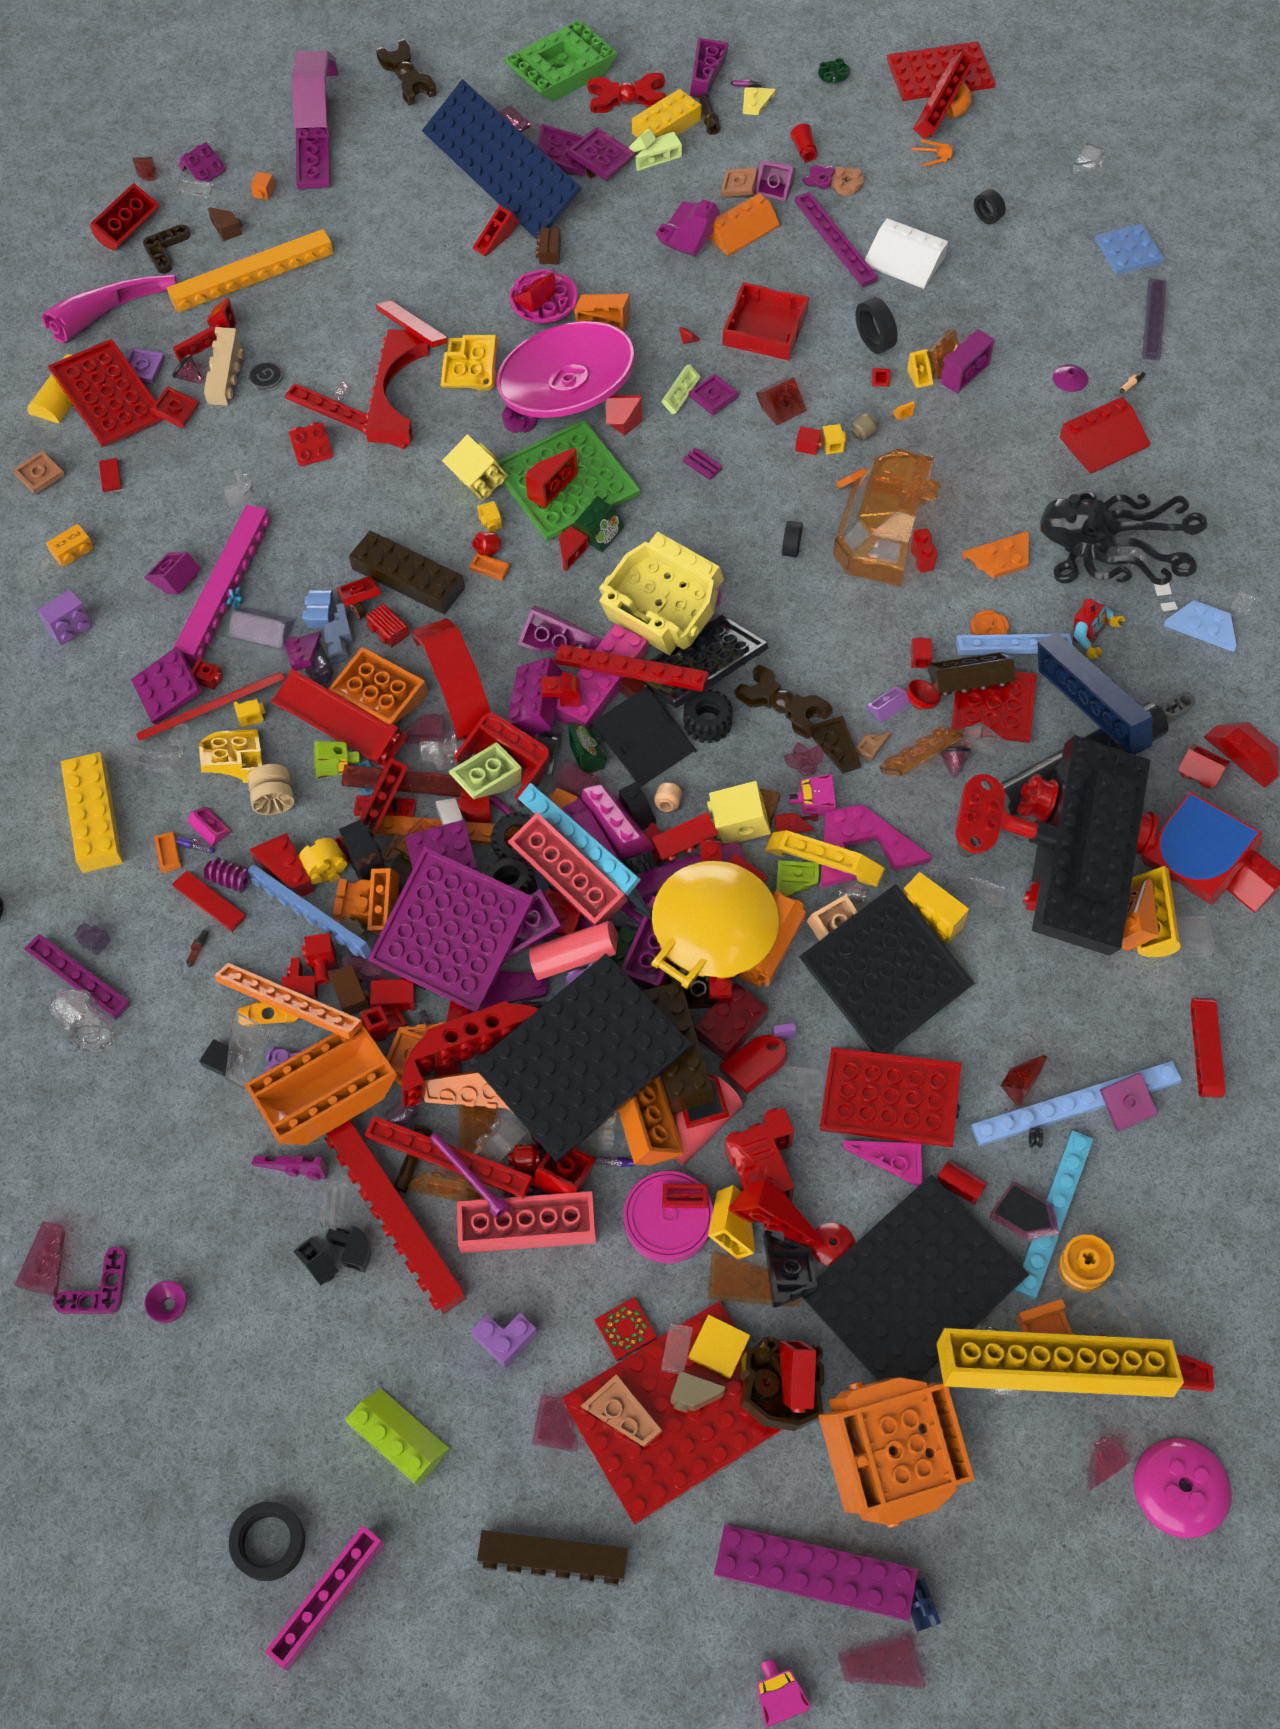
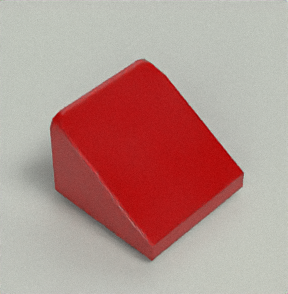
(881, 377)

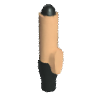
(1134, 379)

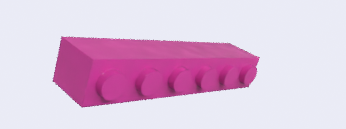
(324, 1598)

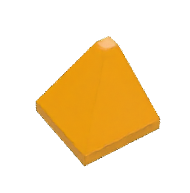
(904, 411)

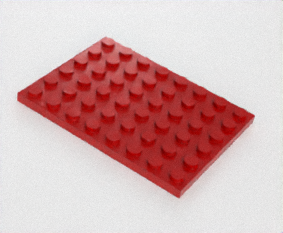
(691, 1443)

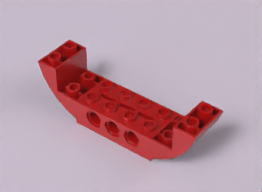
(459, 1041)

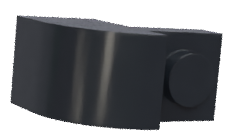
(552, 742)
(357, 1248)

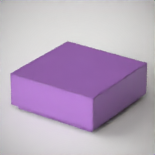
(784, 1031)

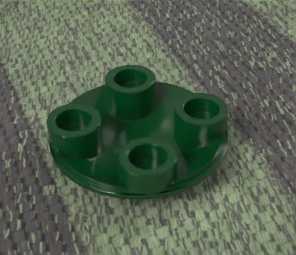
(833, 71)

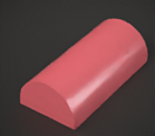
(573, 950)
(696, 1137)

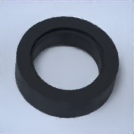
(886, 323)
(244, 1523)

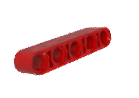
(1207, 1047)

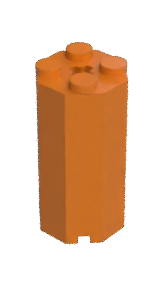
(790, 921)

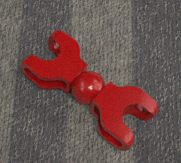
(611, 93)

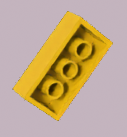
(668, 115)

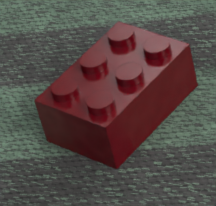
(731, 1022)

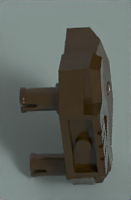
(767, 1403)

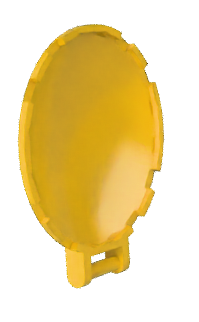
(713, 921)

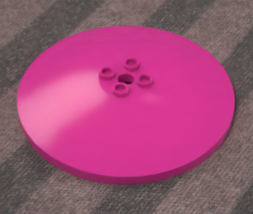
(565, 369)

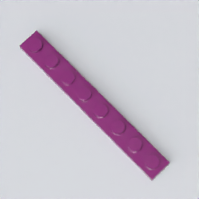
(836, 239)

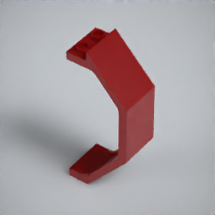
(455, 674)

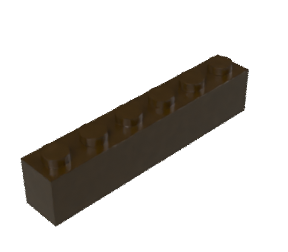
(552, 1556)

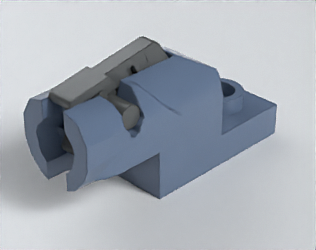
(337, 636)

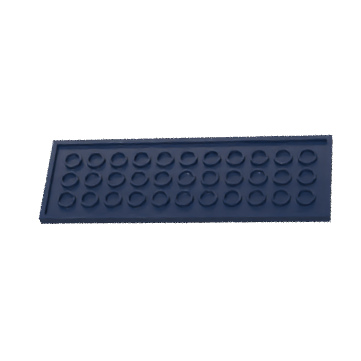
(501, 159)

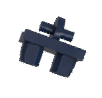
(923, 1609)

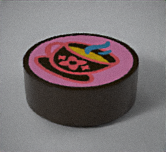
(358, 610)

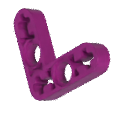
(101, 1296)

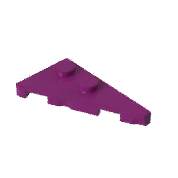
(294, 1165)

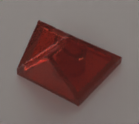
(1022, 1078)

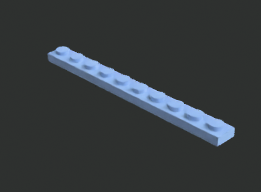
(1064, 1106)

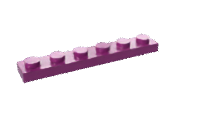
(77, 976)

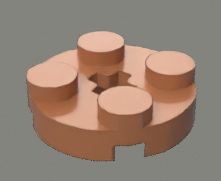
(852, 175)

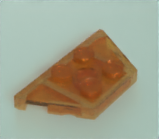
(444, 1187)

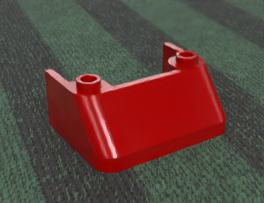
(519, 745)

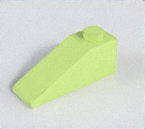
(662, 150)

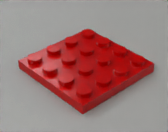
(1001, 708)

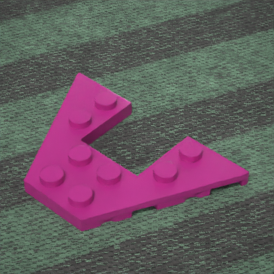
(860, 825)

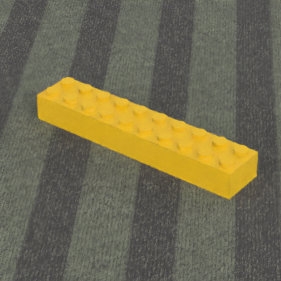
(1058, 1362)

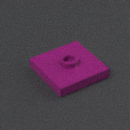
(713, 394)
(1128, 1101)

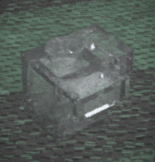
(439, 751)

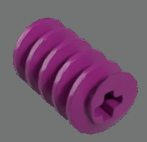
(226, 874)

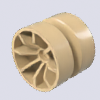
(270, 789)

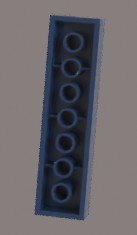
(1095, 694)

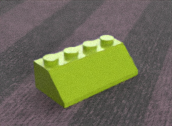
(397, 1436)

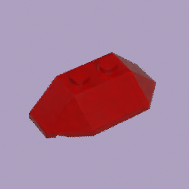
(1248, 750)

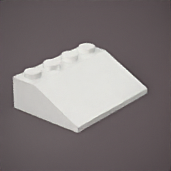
(906, 253)

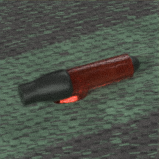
(196, 948)

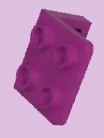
(202, 163)

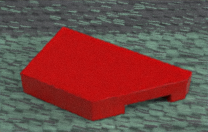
(792, 823)

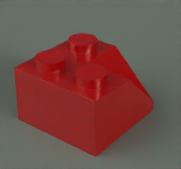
(565, 1176)

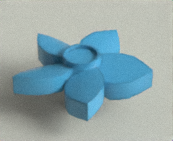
(235, 598)

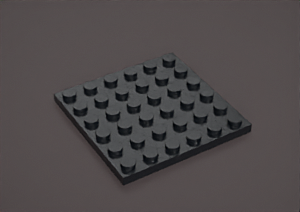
(886, 970)

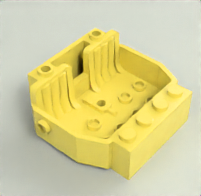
(640, 584)

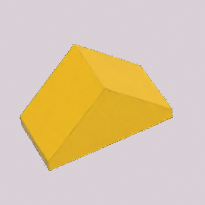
(920, 369)

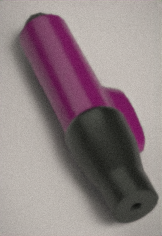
(746, 83)

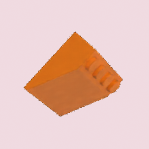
(379, 687)

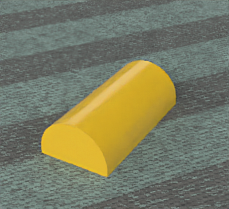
(50, 401)
(1168, 939)

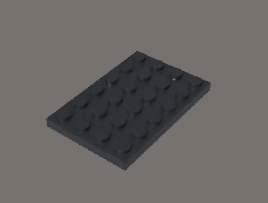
(717, 649)

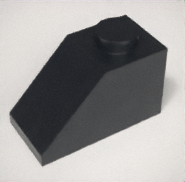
(637, 805)
(316, 1261)

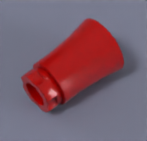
(804, 142)

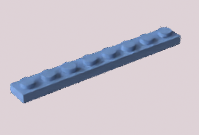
(311, 913)

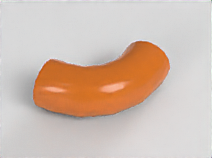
(962, 102)

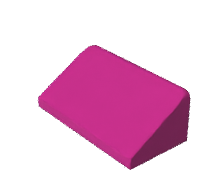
(208, 825)

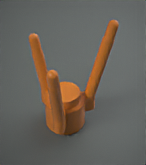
(944, 151)

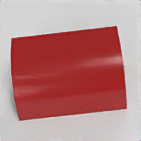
(961, 1182)

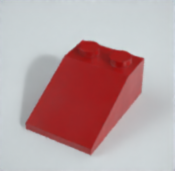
(550, 477)

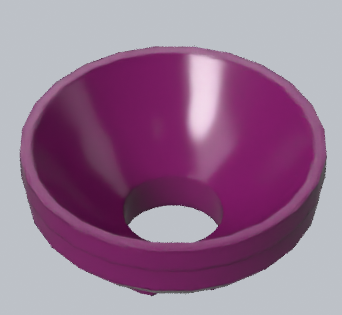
(158, 1295)

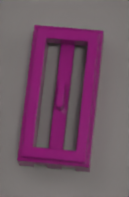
(704, 461)

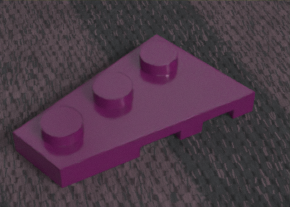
(302, 650)

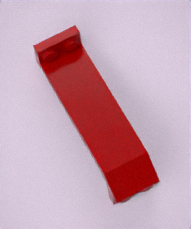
(339, 718)

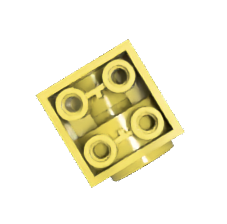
(475, 467)
(739, 813)

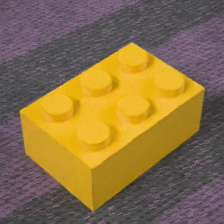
(937, 907)

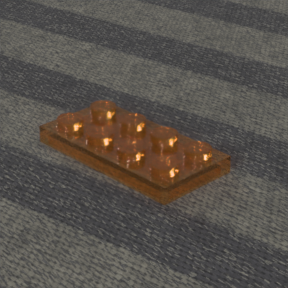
(923, 750)

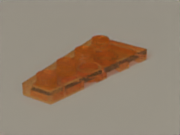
(740, 1283)

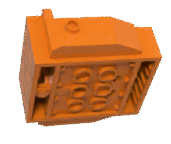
(888, 1414)

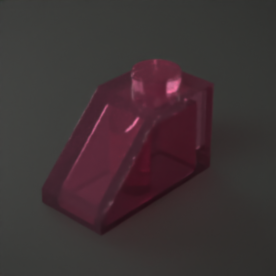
(424, 728)
(1105, 1461)

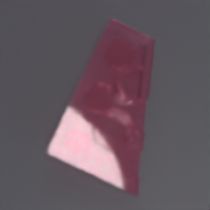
(44, 1260)
(884, 1664)

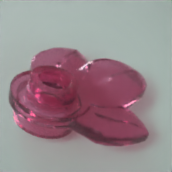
(804, 757)

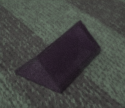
(260, 627)

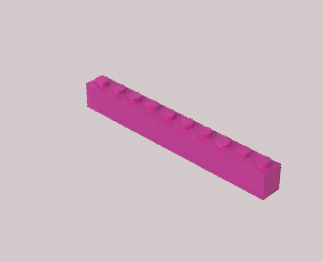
(225, 576)

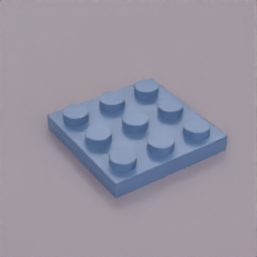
(1129, 248)

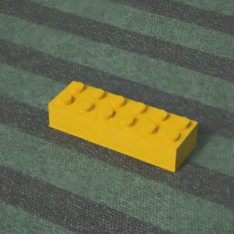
(91, 812)

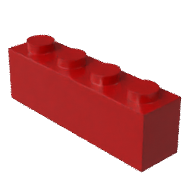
(383, 794)

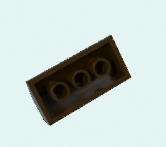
(971, 673)

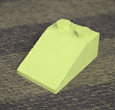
(488, 772)

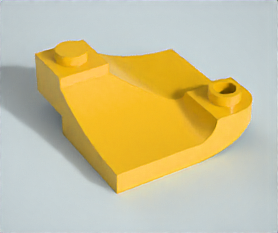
(470, 362)
(230, 753)

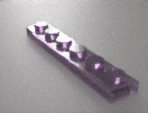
(1154, 319)

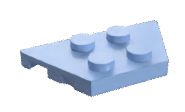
(1205, 624)

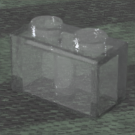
(500, 1141)

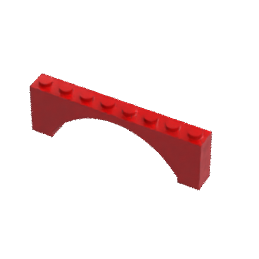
(383, 421)

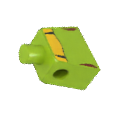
(331, 758)

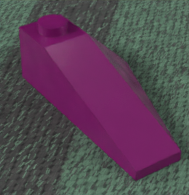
(547, 631)

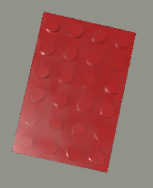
(920, 70)
(105, 392)
(891, 1097)

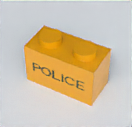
(69, 545)

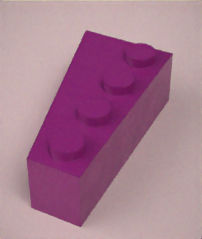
(708, 61)

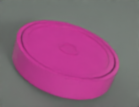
(665, 1233)

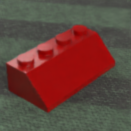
(1255, 882)

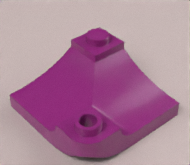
(689, 227)

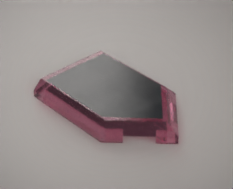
(1025, 1213)

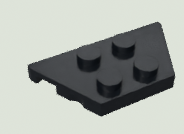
(789, 1269)

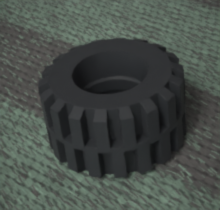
(708, 729)
(499, 830)
(513, 872)

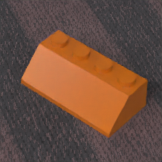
(743, 224)
(650, 1126)

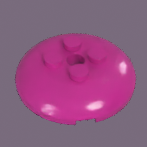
(555, 308)
(1163, 1501)

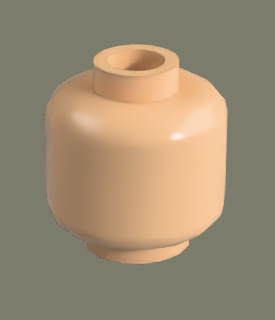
(668, 797)

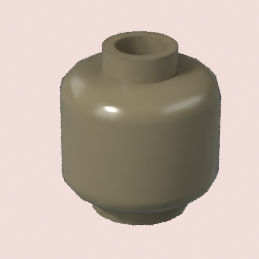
(864, 426)

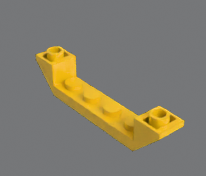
(827, 855)

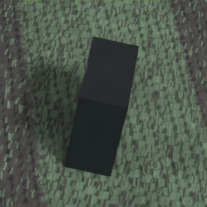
(215, 1057)

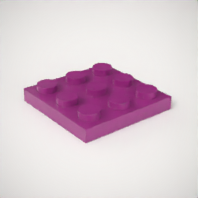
(556, 144)
(601, 153)
(166, 685)
(448, 840)

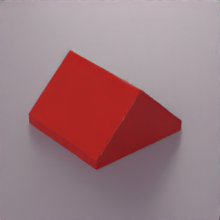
(537, 293)

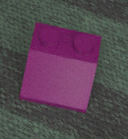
(775, 180)
(173, 572)

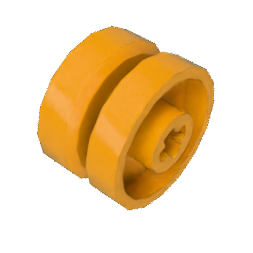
(1086, 1263)

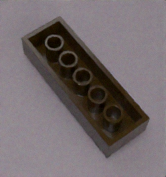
(407, 572)
(686, 1078)

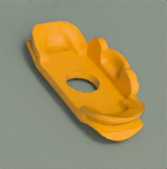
(255, 1011)

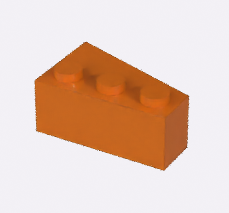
(604, 308)

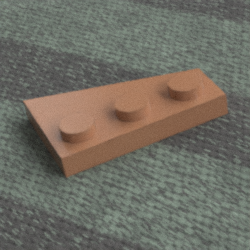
(622, 1410)

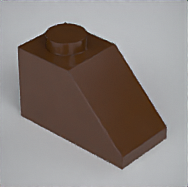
(225, 223)

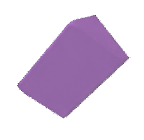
(888, 703)

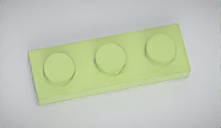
(680, 389)

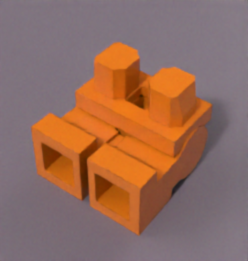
(352, 901)

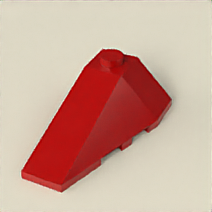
(771, 1207)

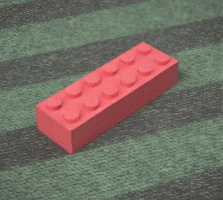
(567, 870)
(527, 1223)

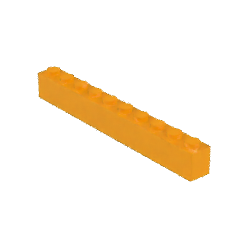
(250, 270)

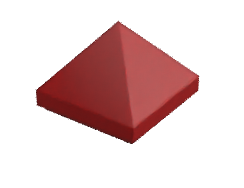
(687, 336)

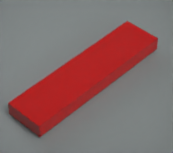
(209, 901)

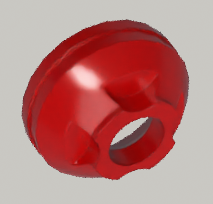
(922, 695)

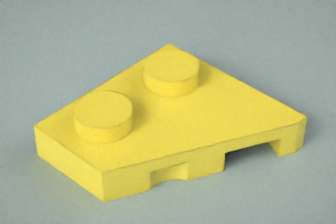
(756, 99)

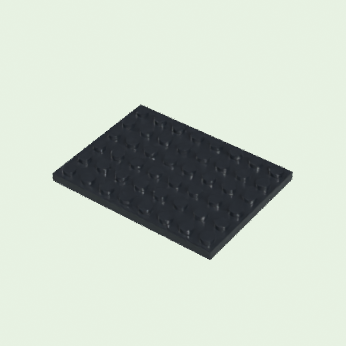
(582, 1057)
(910, 1280)

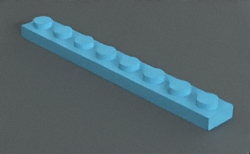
(587, 845)
(1060, 1196)

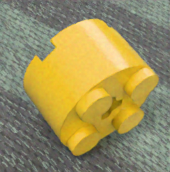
(323, 861)

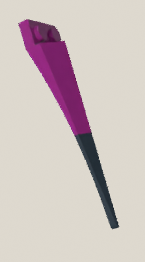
(586, 820)

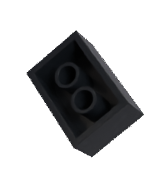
(361, 849)

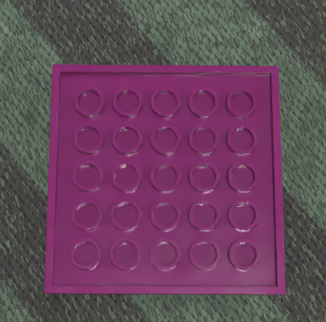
(451, 929)

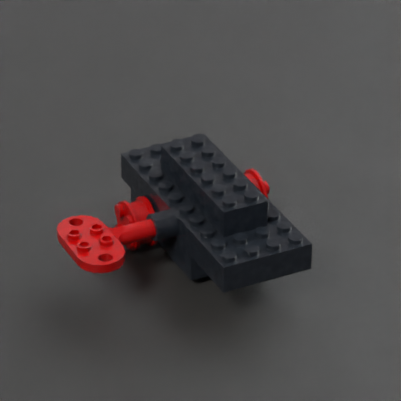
(1085, 835)

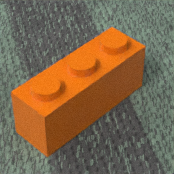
(382, 897)

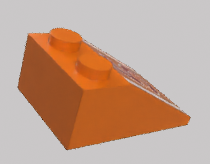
(1141, 917)

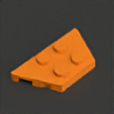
(1001, 555)
(402, 1045)

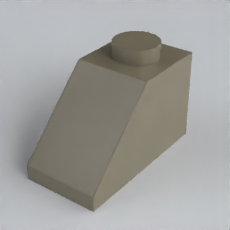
(694, 1393)

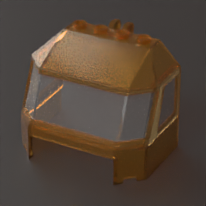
(881, 516)

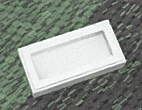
(448, 811)

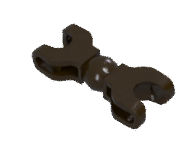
(412, 80)
(797, 708)

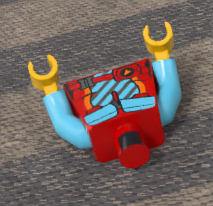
(1089, 624)

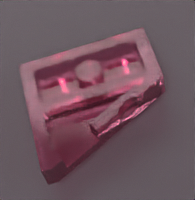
(553, 1426)

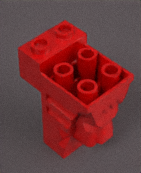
(757, 1151)

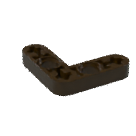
(158, 247)

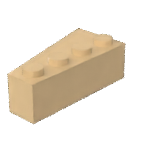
(223, 366)

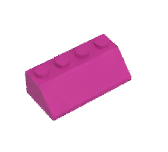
(616, 822)

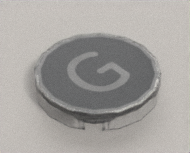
(265, 376)

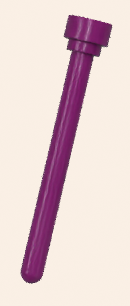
(496, 1205)

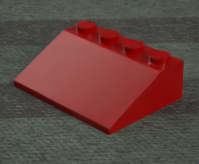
(1105, 435)

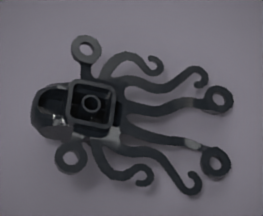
(1091, 531)

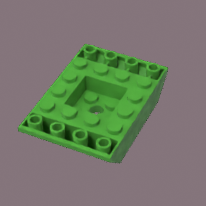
(563, 60)

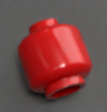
(486, 543)
(524, 1158)

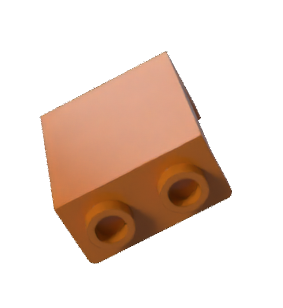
(1045, 1319)

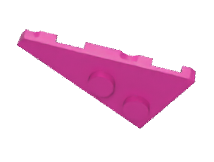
(896, 1158)

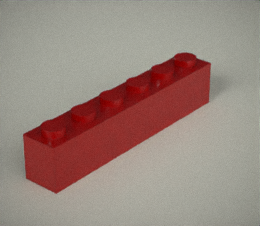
(943, 94)

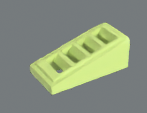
(643, 141)

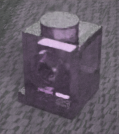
(92, 938)

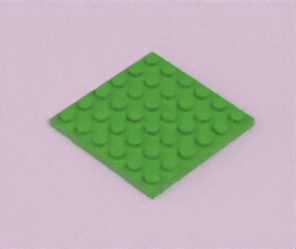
(597, 476)

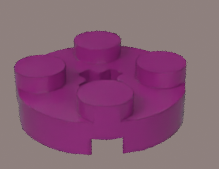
(514, 425)

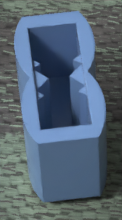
(318, 608)

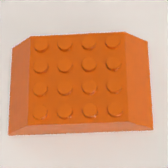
(322, 1087)

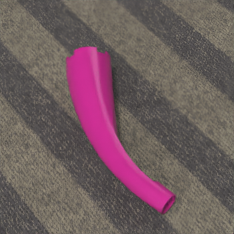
(82, 309)

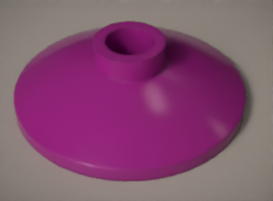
(1070, 378)

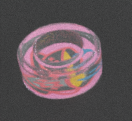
(342, 390)

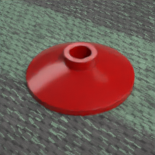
(826, 1253)

